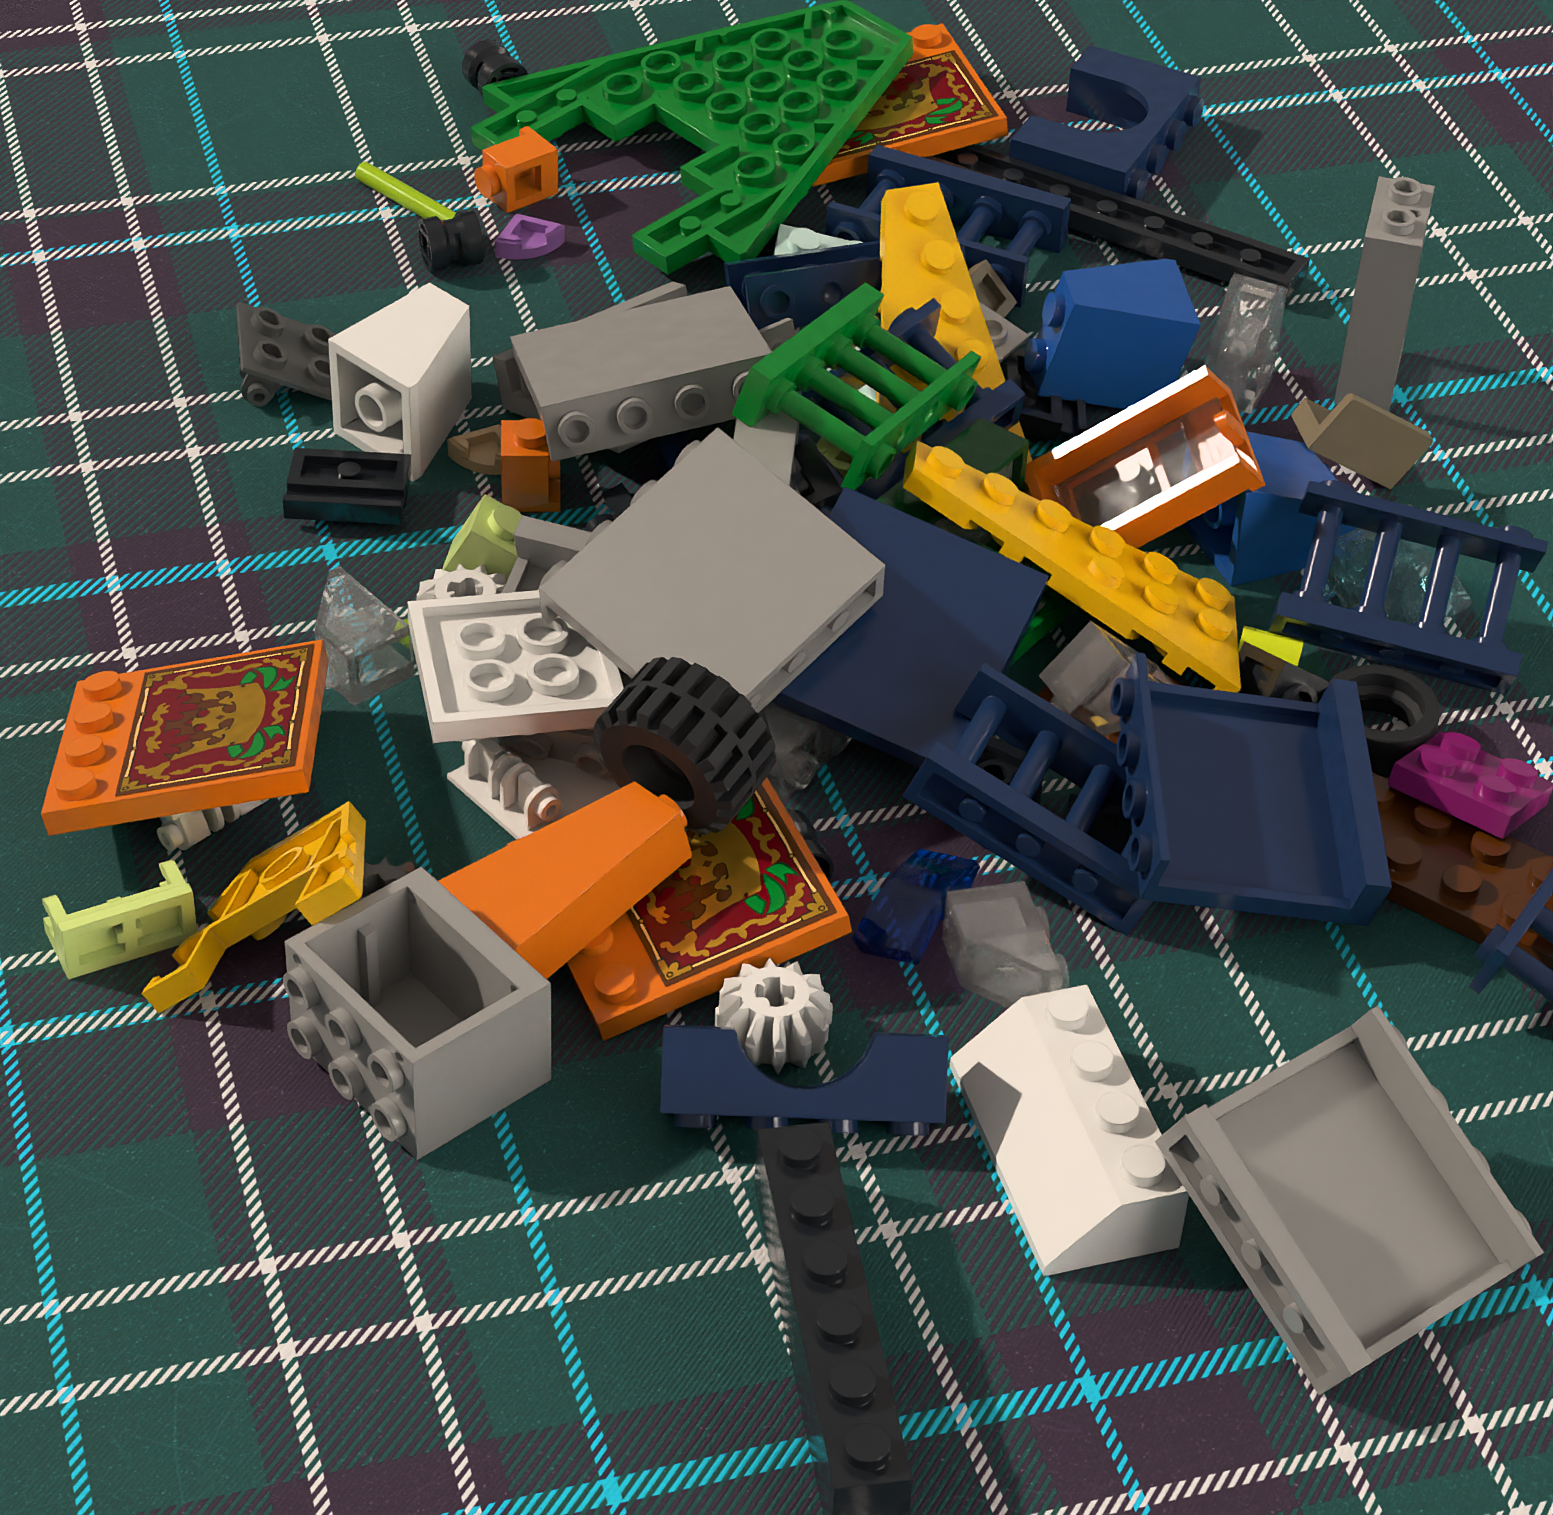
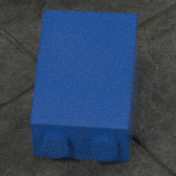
(1113, 333)
(1261, 530)

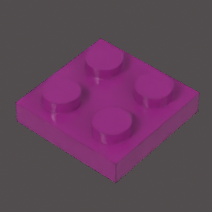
(1471, 783)

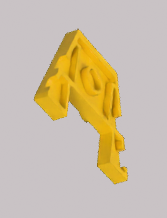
(310, 871)

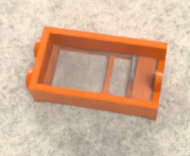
(1153, 462)

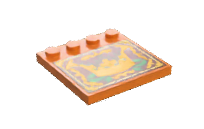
(926, 110)
(187, 737)
(730, 904)

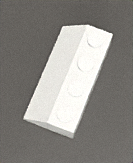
(1070, 1134)

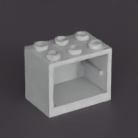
(418, 1012)

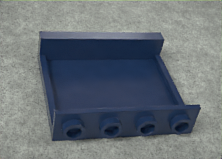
(923, 642)
(1250, 800)

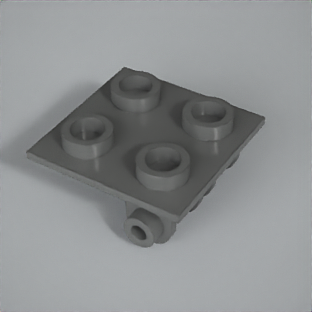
(281, 352)

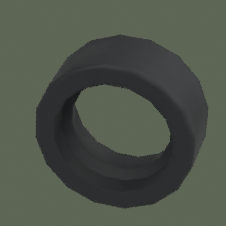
(1401, 696)

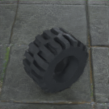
(686, 739)

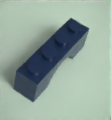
(894, 1081)

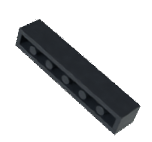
(830, 1325)

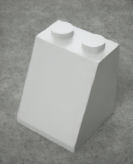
(403, 376)

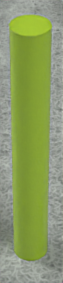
(401, 192)

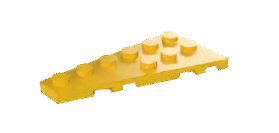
(925, 263)
(1091, 566)

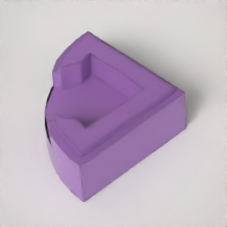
(528, 238)

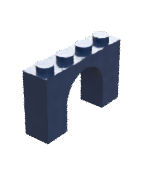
(1141, 97)

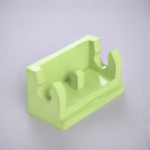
(122, 926)

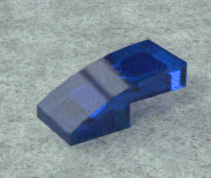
(912, 904)

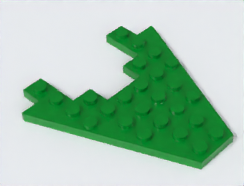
(757, 96)

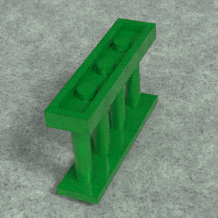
(831, 344)

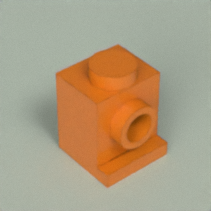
(518, 171)
(527, 473)

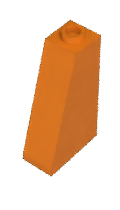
(575, 874)

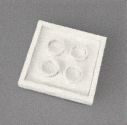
(503, 670)

